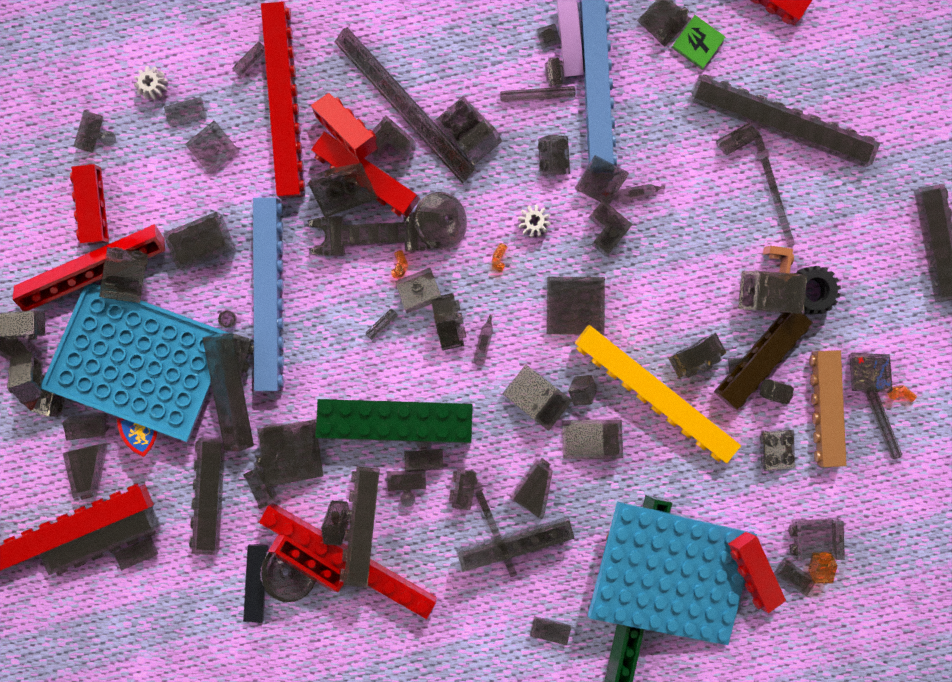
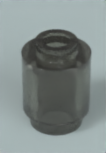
(554, 72)

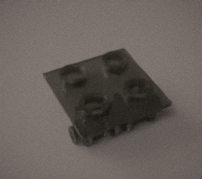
(664, 20)
(778, 450)

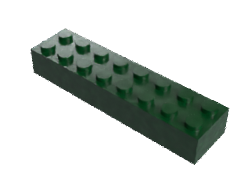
(394, 421)

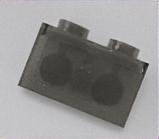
(49, 403)

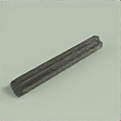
(537, 94)
(884, 424)

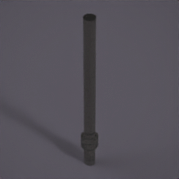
(763, 155)
(491, 522)

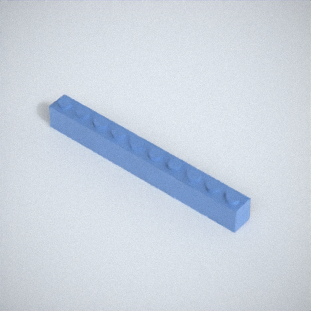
(597, 80)
(267, 294)

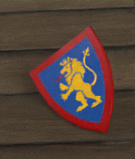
(136, 437)

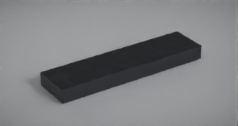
(254, 590)

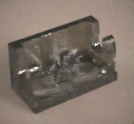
(85, 426)
(262, 494)

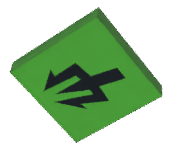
(698, 42)

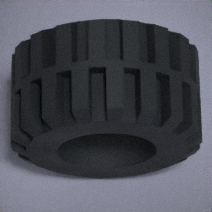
(828, 286)

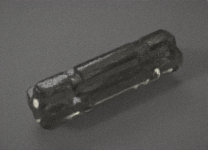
(381, 324)

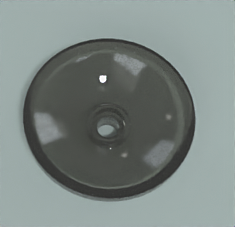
(431, 222)
(280, 587)

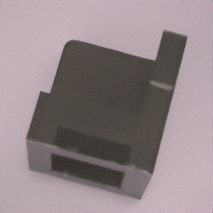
(582, 390)

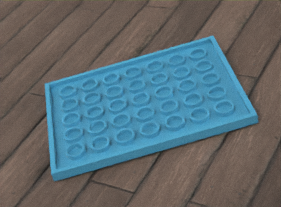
(133, 363)
(668, 575)

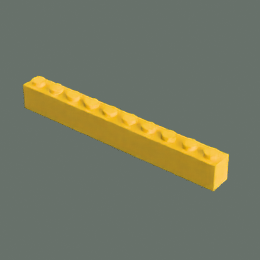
(657, 393)

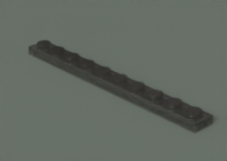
(404, 105)

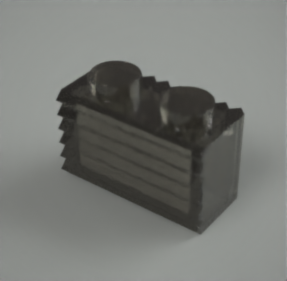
(335, 523)

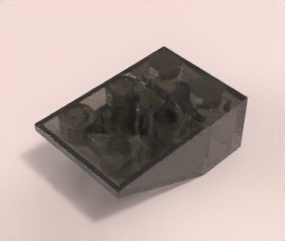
(468, 130)
(772, 292)
(537, 397)

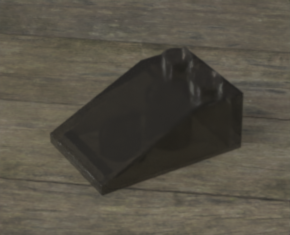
(341, 188)
(592, 438)

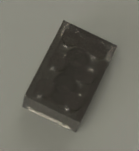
(199, 241)

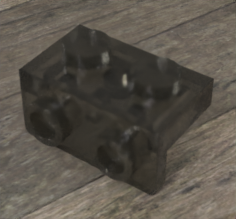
(554, 155)
(244, 348)
(464, 488)

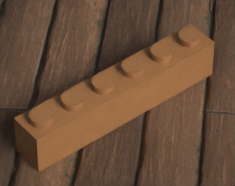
(828, 408)

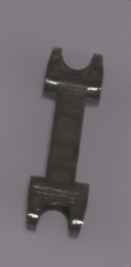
(340, 235)

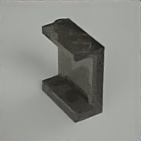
(123, 274)
(816, 537)

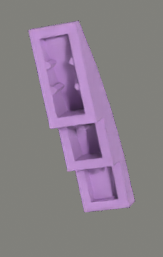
(570, 37)

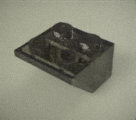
(25, 378)

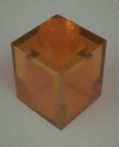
(822, 567)

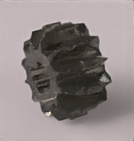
(776, 391)

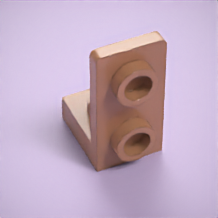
(780, 253)

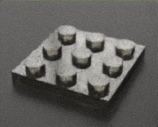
(575, 304)
(290, 452)

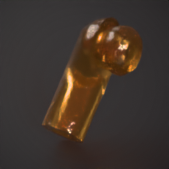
(496, 258)
(401, 266)
(902, 391)

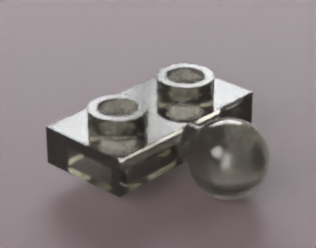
(90, 131)
(423, 459)
(406, 481)

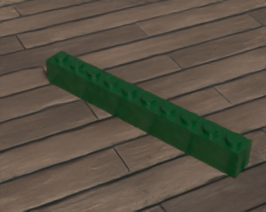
(628, 639)

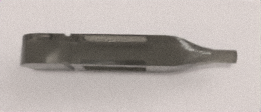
(636, 192)
(483, 342)

